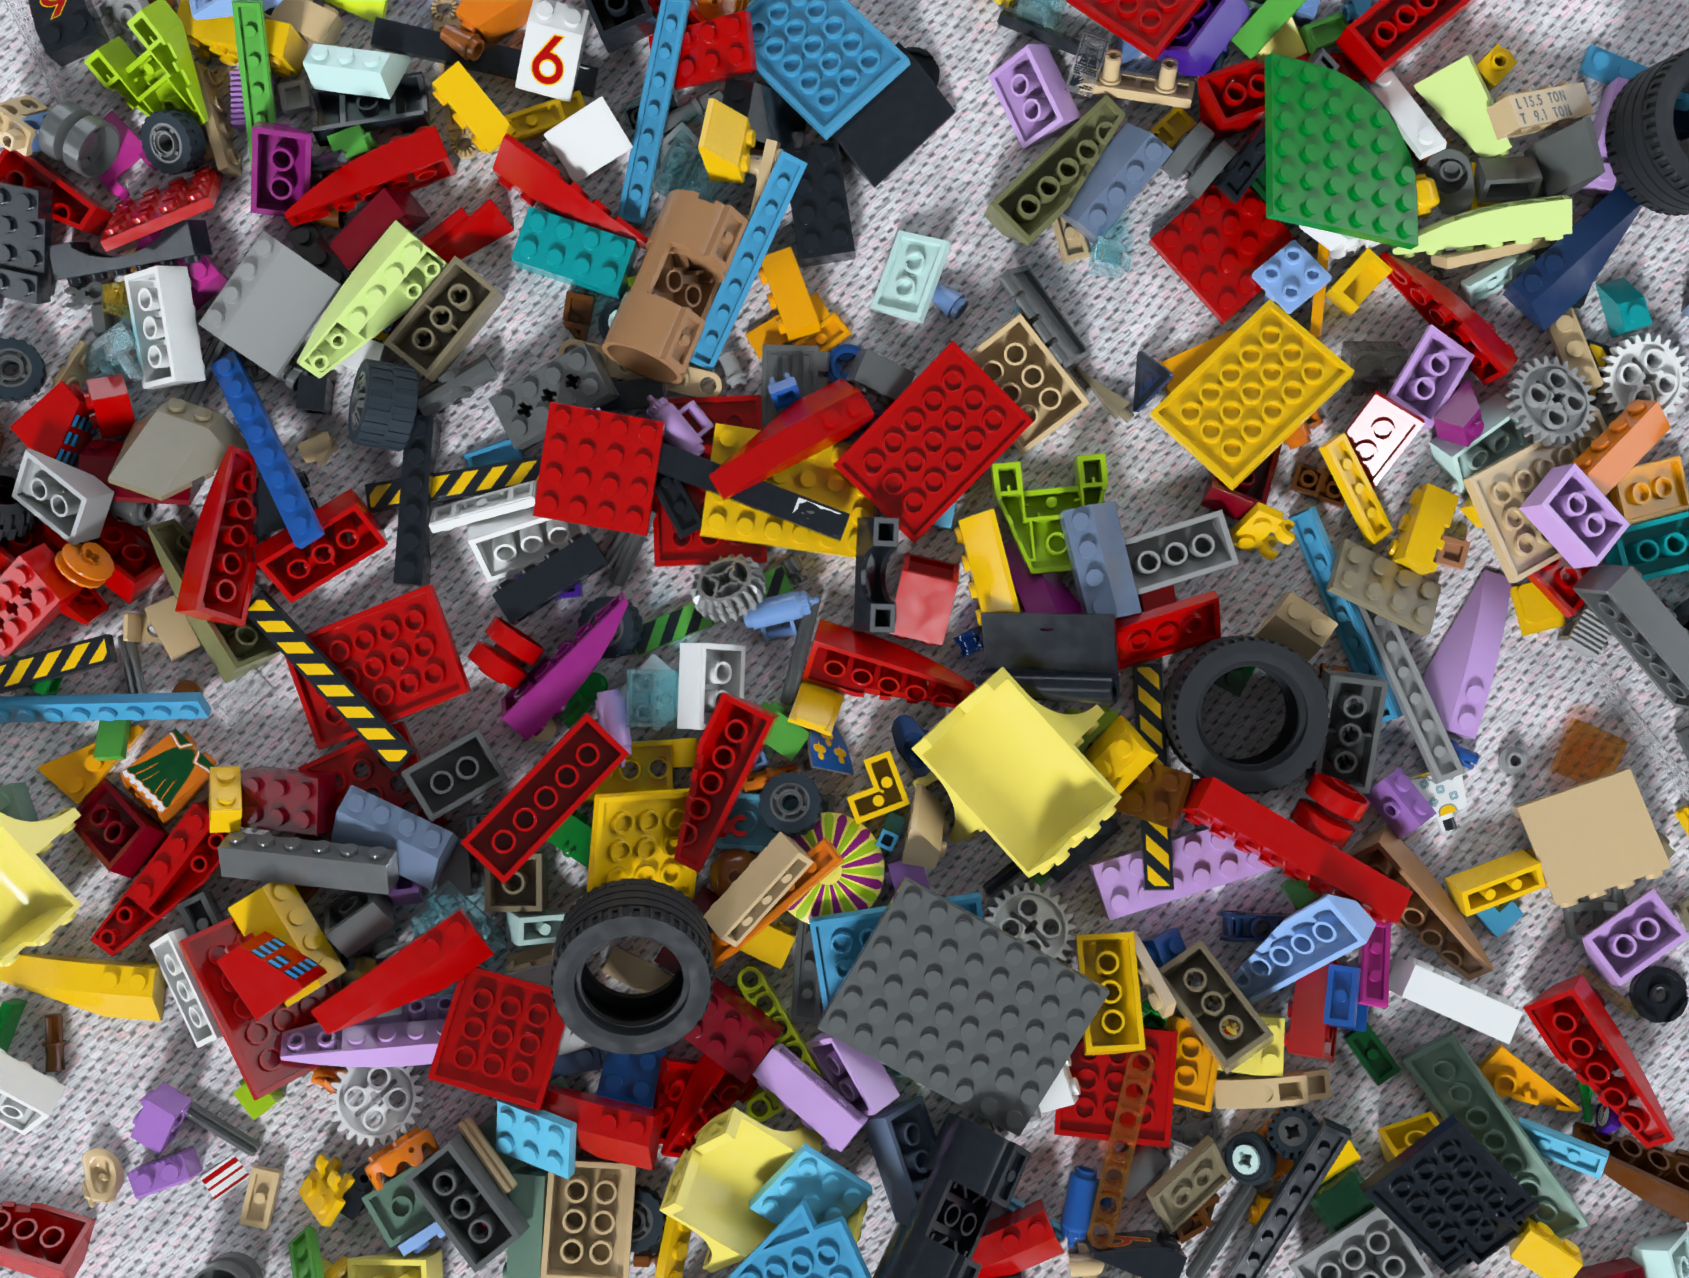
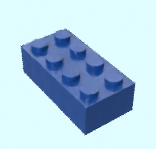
(631, 1077)

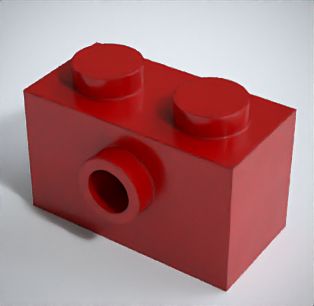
(111, 406)

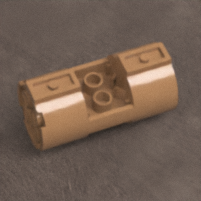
(675, 287)

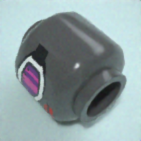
(132, 512)

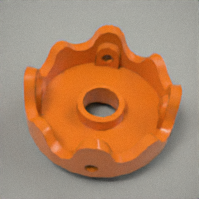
(391, 1157)

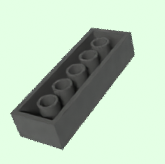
(1641, 626)

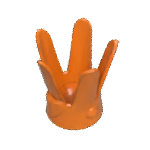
(324, 1075)

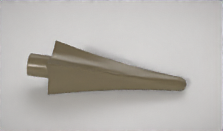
(1113, 402)

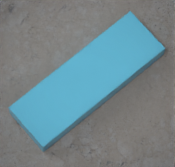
(1566, 1149)

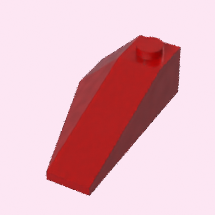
(707, 1094)

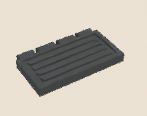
(1044, 315)
(797, 360)

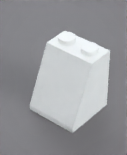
(586, 141)

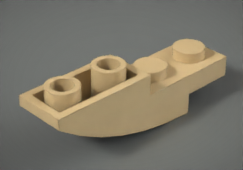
(1272, 1091)

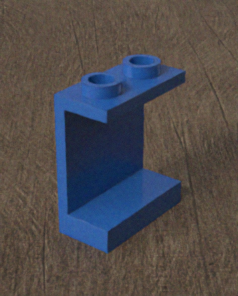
(1342, 999)

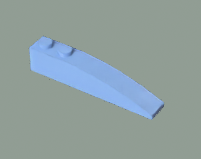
(1304, 945)

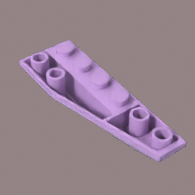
(376, 1042)

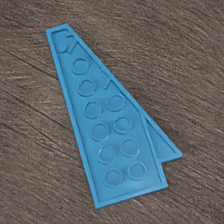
(805, 1250)

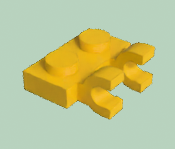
(1255, 528)
(324, 1189)

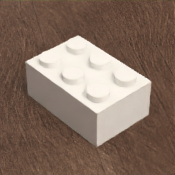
(704, 675)

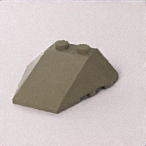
(173, 449)

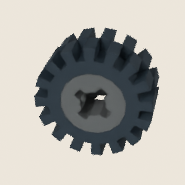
(1282, 1126)

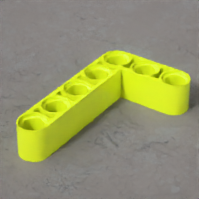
(788, 1038)

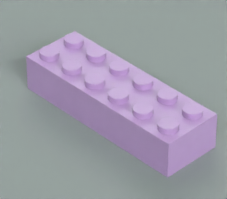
(1198, 865)

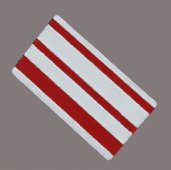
(224, 1177)

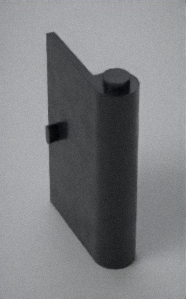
(1056, 665)

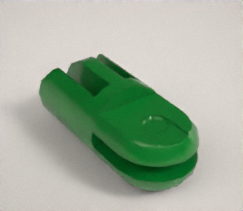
(583, 699)

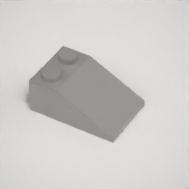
(62, 497)

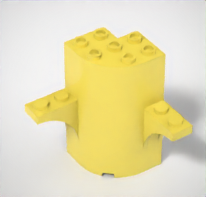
(1019, 773)
(30, 894)
(723, 1173)

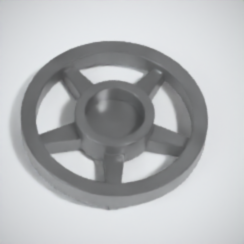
(1192, 1127)

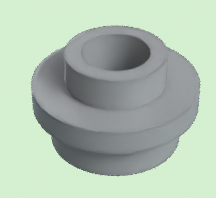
(1504, 760)

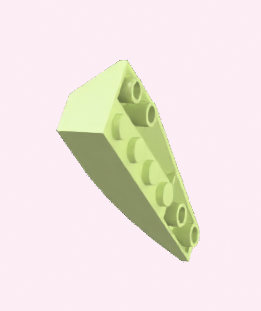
(1496, 224)
(372, 298)

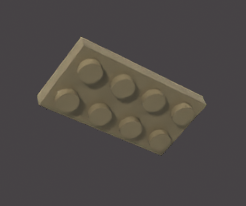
(1384, 587)

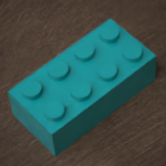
(575, 253)
(1654, 547)

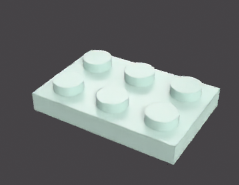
(910, 276)

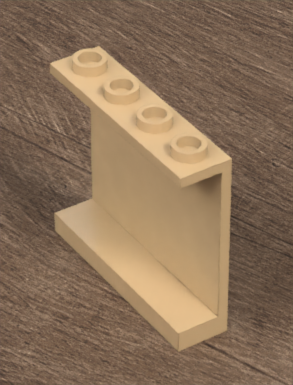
(1593, 837)

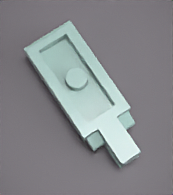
(1494, 277)

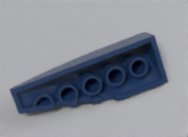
(1572, 262)

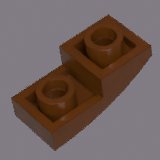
(1317, 485)

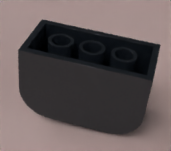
(621, 21)

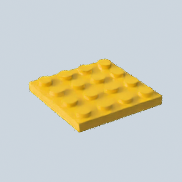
(638, 839)

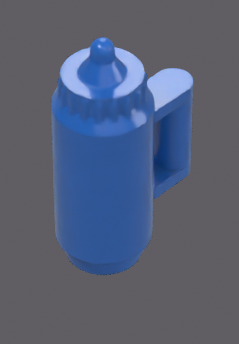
(1079, 1203)

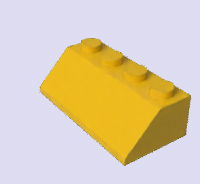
(986, 563)
(285, 915)
(1112, 963)

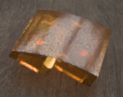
(1587, 752)

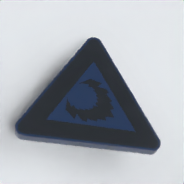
(1149, 380)

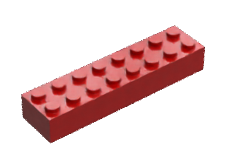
(1292, 849)

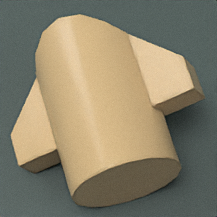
(317, 447)
(1083, 1264)

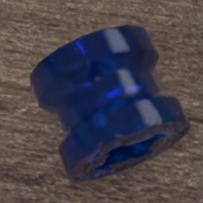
(969, 642)

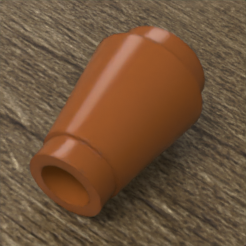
(463, 42)

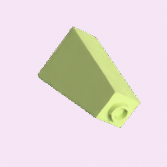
(1462, 102)

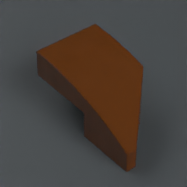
(578, 313)
(1198, 1221)

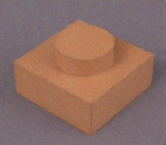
(1453, 553)

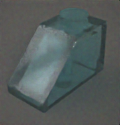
(1108, 258)

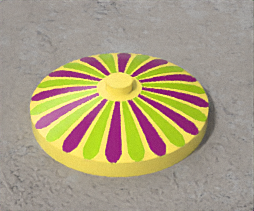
(855, 881)

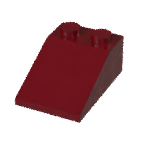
(1246, 495)
(118, 830)

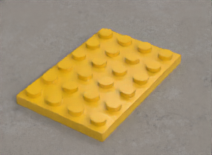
(1251, 394)
(811, 478)

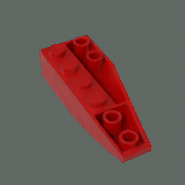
(170, 877)

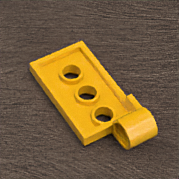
(672, 752)

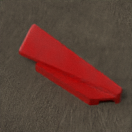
(465, 234)

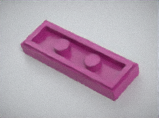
(1375, 967)

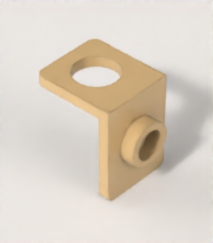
(136, 628)

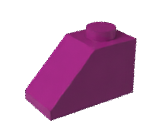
(1460, 417)

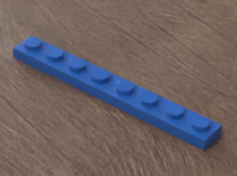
(267, 450)

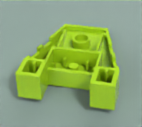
(160, 76)
(1034, 513)

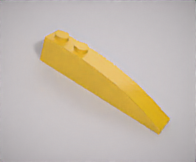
(92, 984)

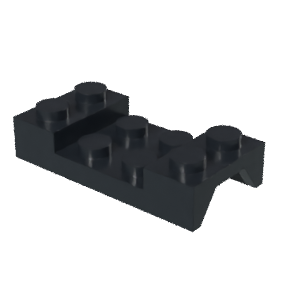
(405, 109)
(24, 242)

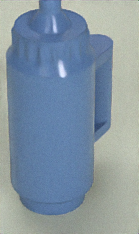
(779, 610)

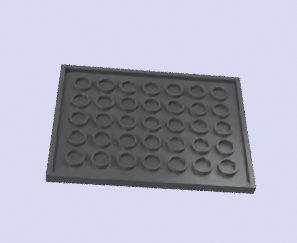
(962, 1007)

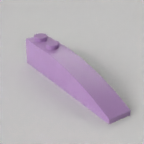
(1467, 657)

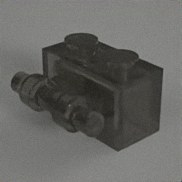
(1373, 361)

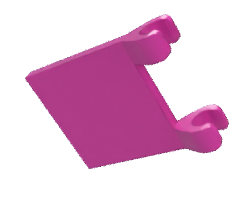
(128, 155)

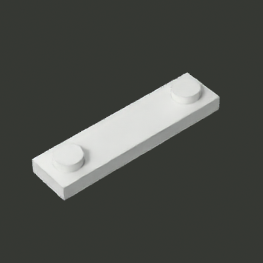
(1407, 115)
(483, 507)

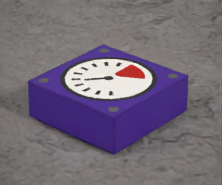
(1606, 1120)

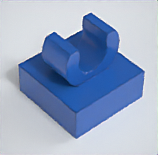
(784, 392)

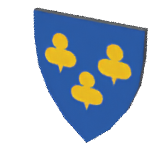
(828, 753)

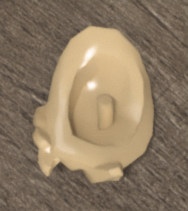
(102, 1176)

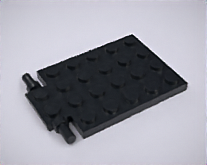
(1451, 1197)

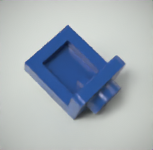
(1165, 946)

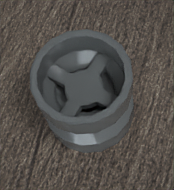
(291, 374)

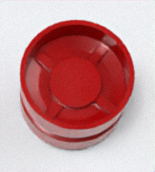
(501, 660)
(1333, 802)

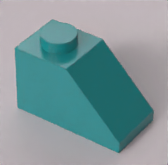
(1623, 307)

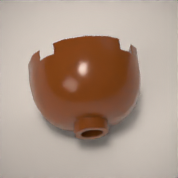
(728, 867)

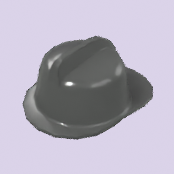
(1453, 180)

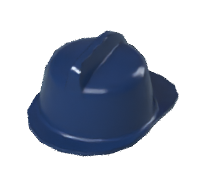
(906, 734)

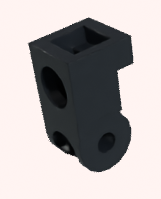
(360, 1187)

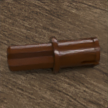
(54, 1043)

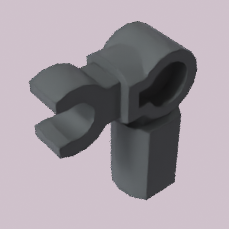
(91, 295)

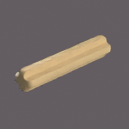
(487, 1155)

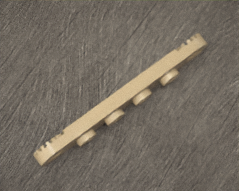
(454, 131)
(689, 386)

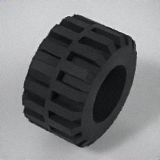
(14, 518)

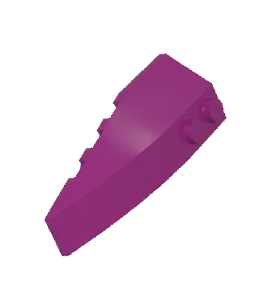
(1039, 591)
(557, 679)

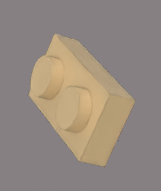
(261, 1197)

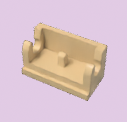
(172, 629)

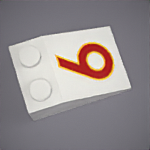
(552, 49)

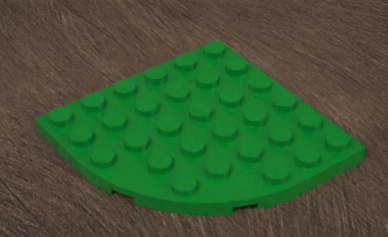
(1335, 156)

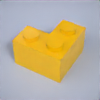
(885, 794)

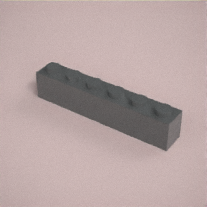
(309, 862)

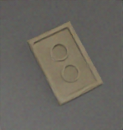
(1188, 1184)

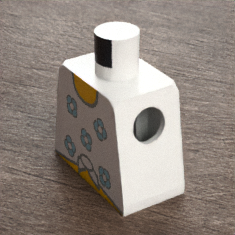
(1443, 797)

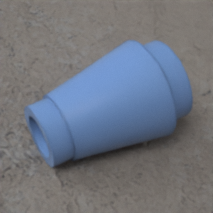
(950, 301)

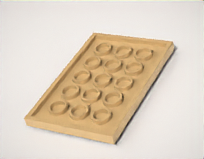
(1505, 486)

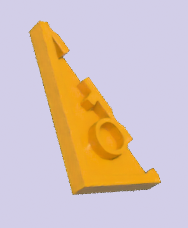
(80, 772)
(1517, 1080)

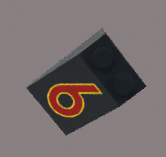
(68, 28)
(1143, 1253)

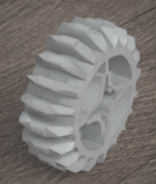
(730, 594)

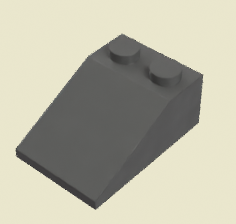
(1568, 159)

